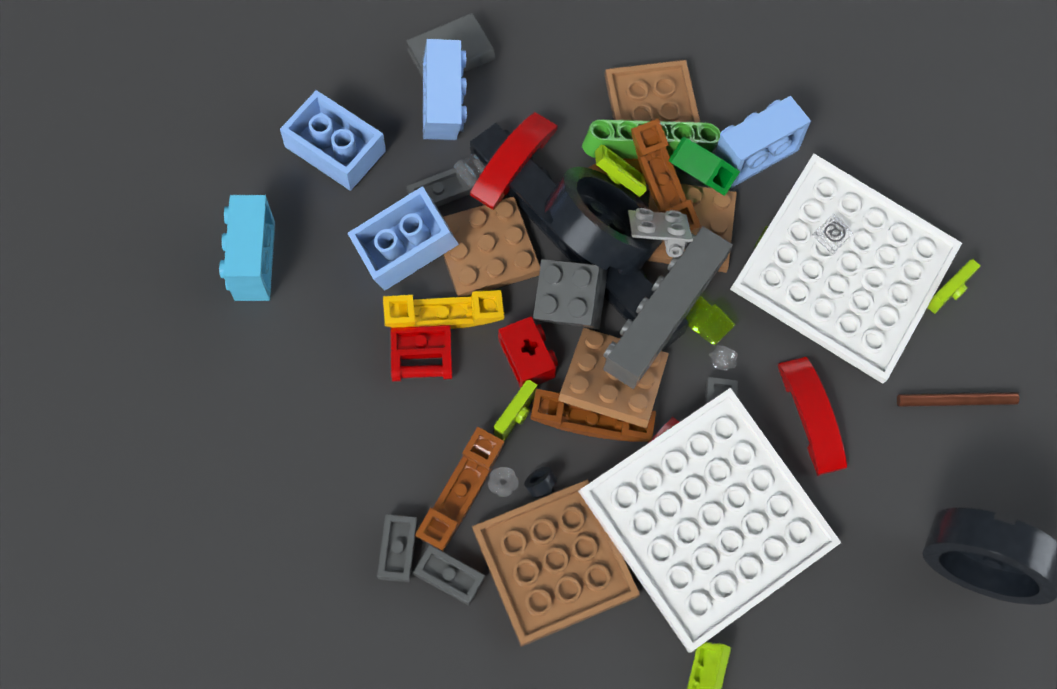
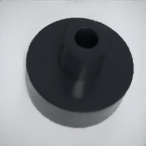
(541, 482)

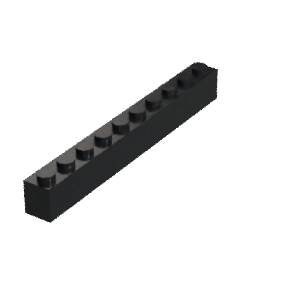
(530, 192)

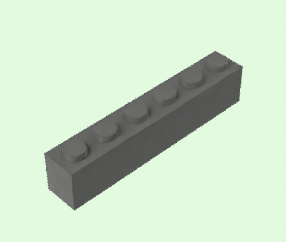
(666, 308)

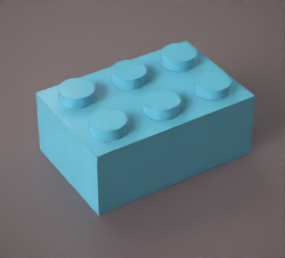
(248, 248)

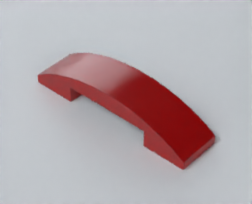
(511, 158)
(815, 414)

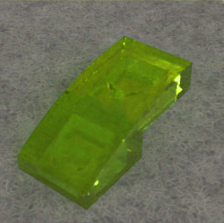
(709, 321)

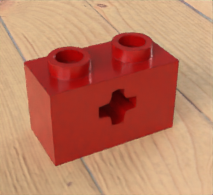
(527, 336)

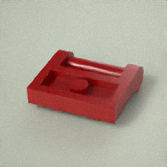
(421, 344)

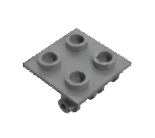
(666, 226)

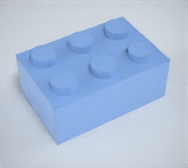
(443, 89)
(763, 138)
(333, 140)
(403, 238)

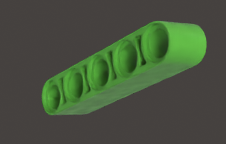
(618, 136)

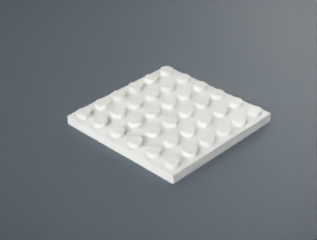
(864, 295)
(709, 519)

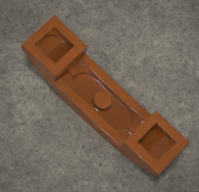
(659, 172)
(581, 421)
(461, 489)

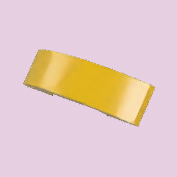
(458, 312)

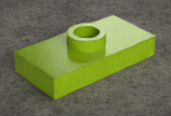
(620, 171)
(954, 287)
(516, 411)
(709, 666)

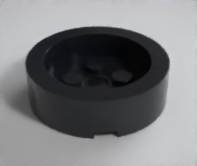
(594, 220)
(993, 556)

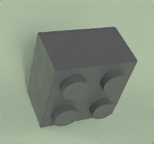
(570, 294)

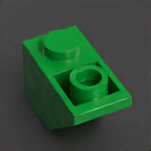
(704, 166)

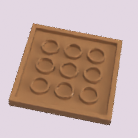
(553, 564)

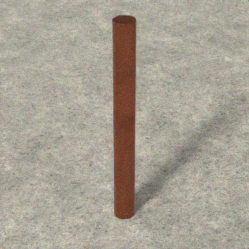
(958, 399)

